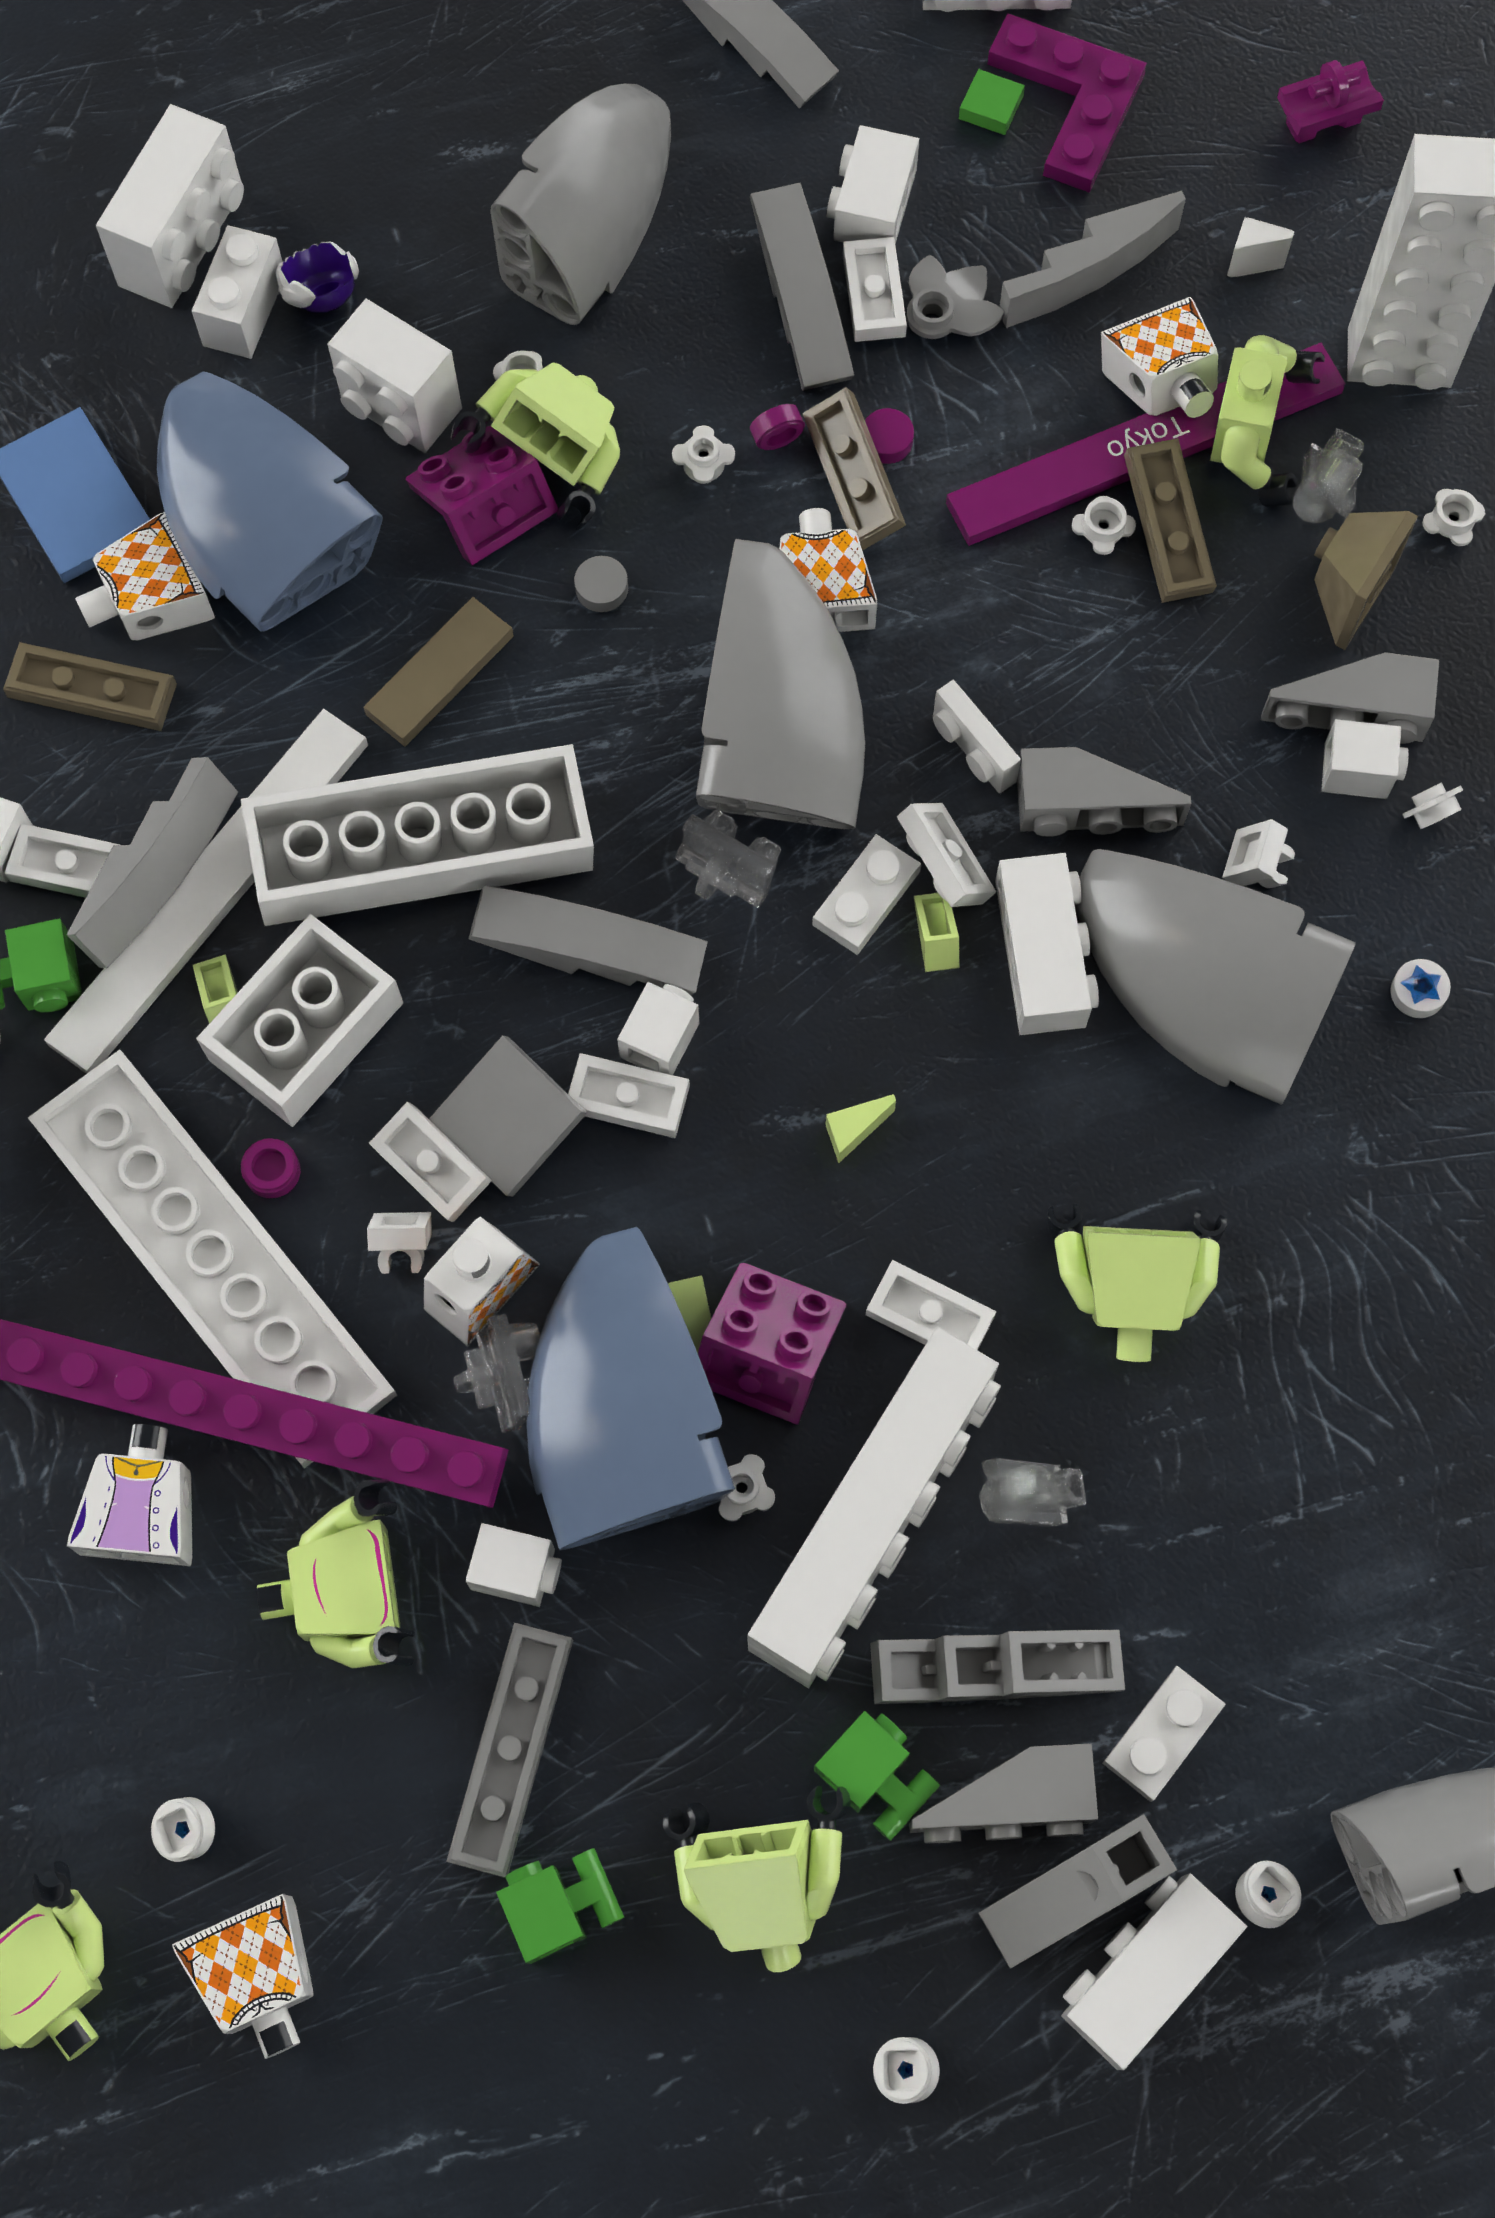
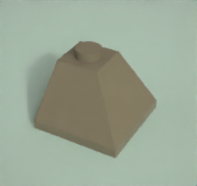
(1358, 566)

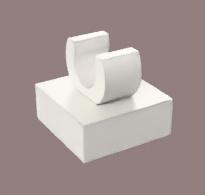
(1257, 854)
(399, 1233)

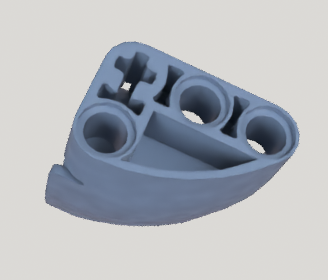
(258, 501)
(620, 1401)

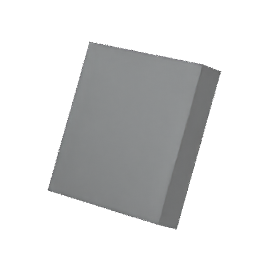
(507, 1116)

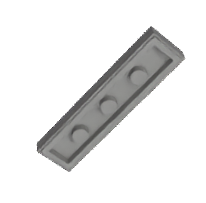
(510, 1750)

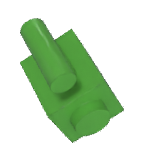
(41, 966)
(866, 1764)
(546, 1912)

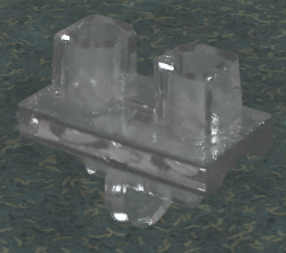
(1329, 478)
(724, 862)
(496, 1371)
(1030, 1492)

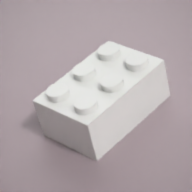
(171, 206)
(300, 1020)

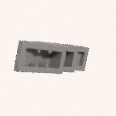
(768, 43)
(1107, 250)
(802, 286)
(149, 870)
(586, 939)
(997, 1666)

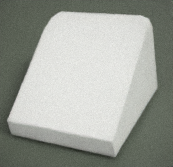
(1259, 248)

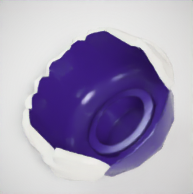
(318, 277)

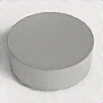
(601, 583)

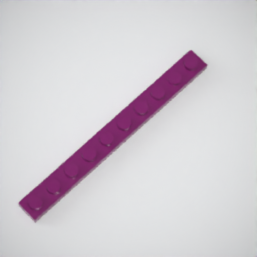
(251, 1414)

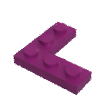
(1097, 77)

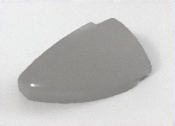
(588, 205)
(1211, 967)

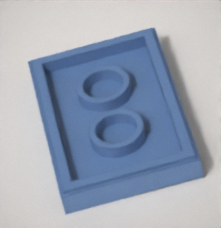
(69, 492)

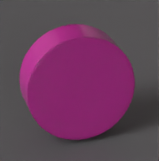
(777, 427)
(891, 434)
(270, 1168)

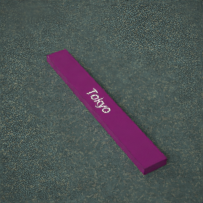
(1099, 460)

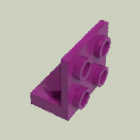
(485, 493)
(768, 1341)

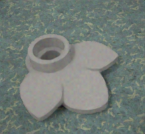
(953, 297)

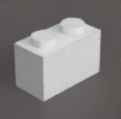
(874, 186)
(238, 292)

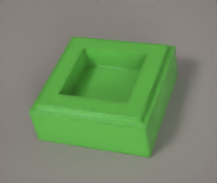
(991, 102)

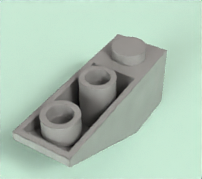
(1373, 690)
(1081, 791)
(1032, 1789)
(1077, 1891)

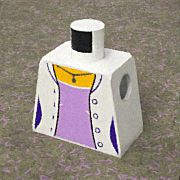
(136, 1505)

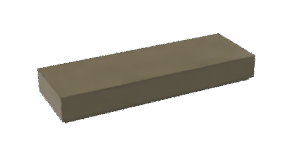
(854, 468)
(1170, 520)
(438, 671)
(90, 686)

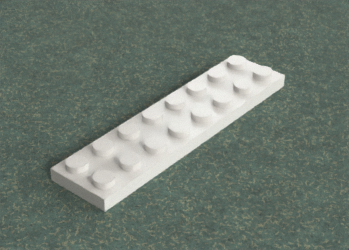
(203, 1241)

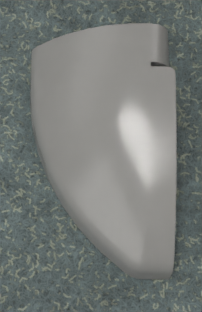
(780, 701)
(1413, 1839)

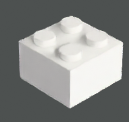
(395, 376)

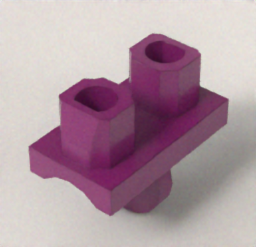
(1329, 99)

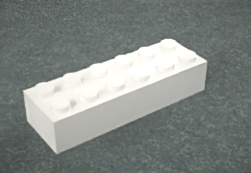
(1428, 267)
(418, 834)
(872, 1507)

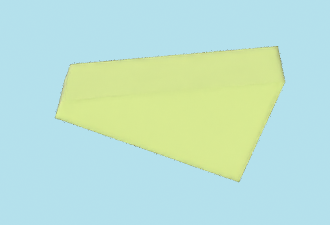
(937, 932)
(215, 985)
(854, 1124)
(693, 1305)

